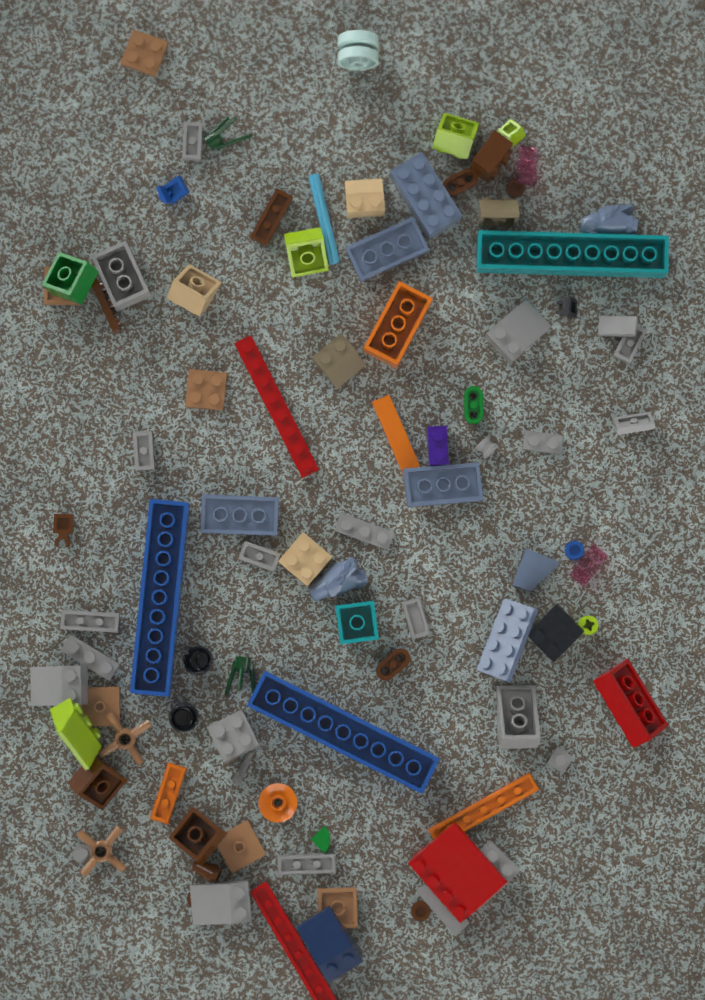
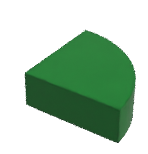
(322, 839)

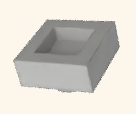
(560, 760)

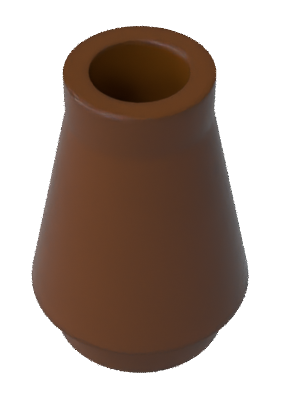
(208, 871)

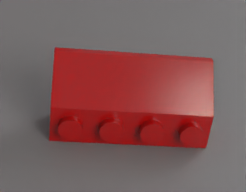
(630, 703)

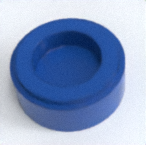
(574, 550)

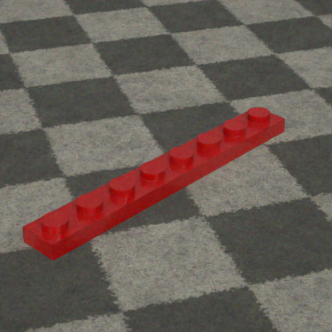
(276, 406)
(291, 943)

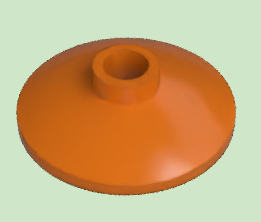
(270, 810)

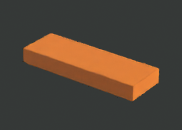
(168, 793)

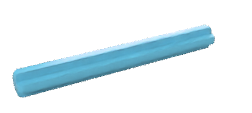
(324, 220)

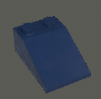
(330, 944)

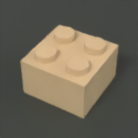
(305, 559)

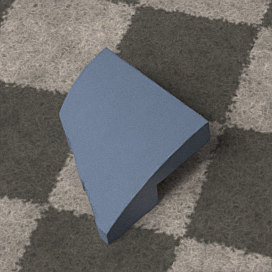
(533, 570)

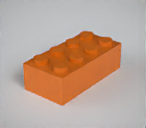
(397, 324)

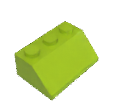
(77, 731)

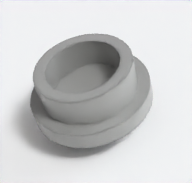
(82, 853)

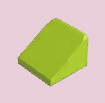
(512, 131)

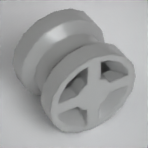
(486, 447)

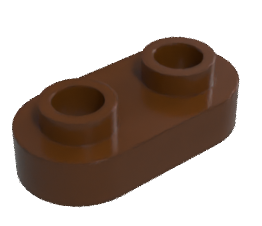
(459, 182)
(393, 665)

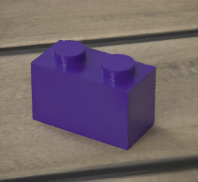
(437, 445)

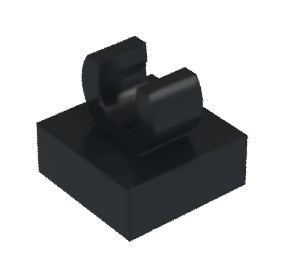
(569, 307)

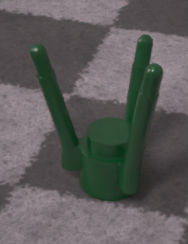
(214, 139)
(242, 665)

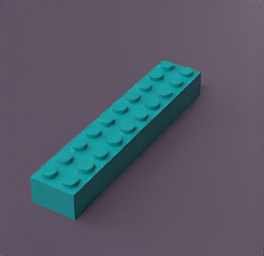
(572, 254)

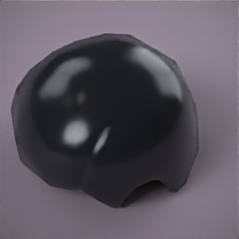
(197, 660)
(183, 717)

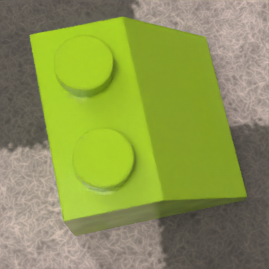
(455, 136)
(306, 252)

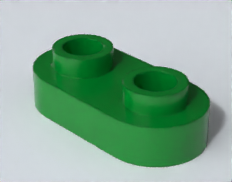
(473, 405)

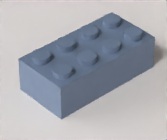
(425, 195)

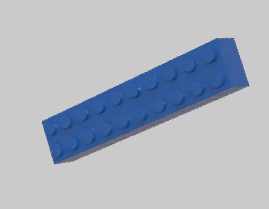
(160, 598)
(343, 732)

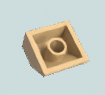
(364, 198)
(193, 290)

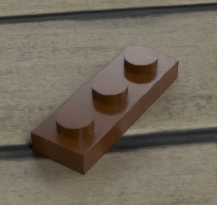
(271, 217)
(107, 306)

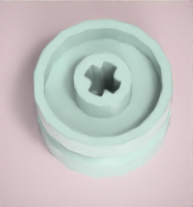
(358, 50)

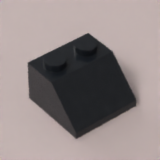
(555, 632)

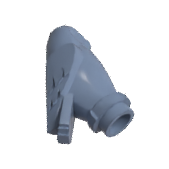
(611, 220)
(338, 580)

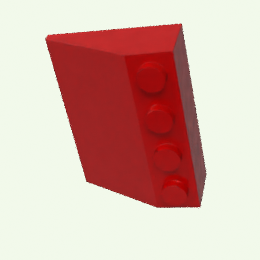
(457, 872)

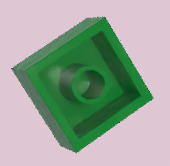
(70, 278)

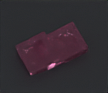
(526, 166)
(588, 565)

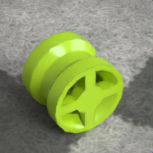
(586, 625)

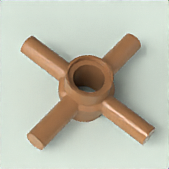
(129, 746)
(95, 856)

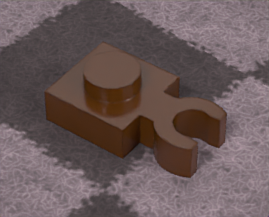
(63, 526)

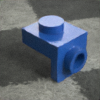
(173, 191)

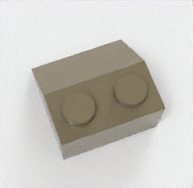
(498, 212)
(338, 361)

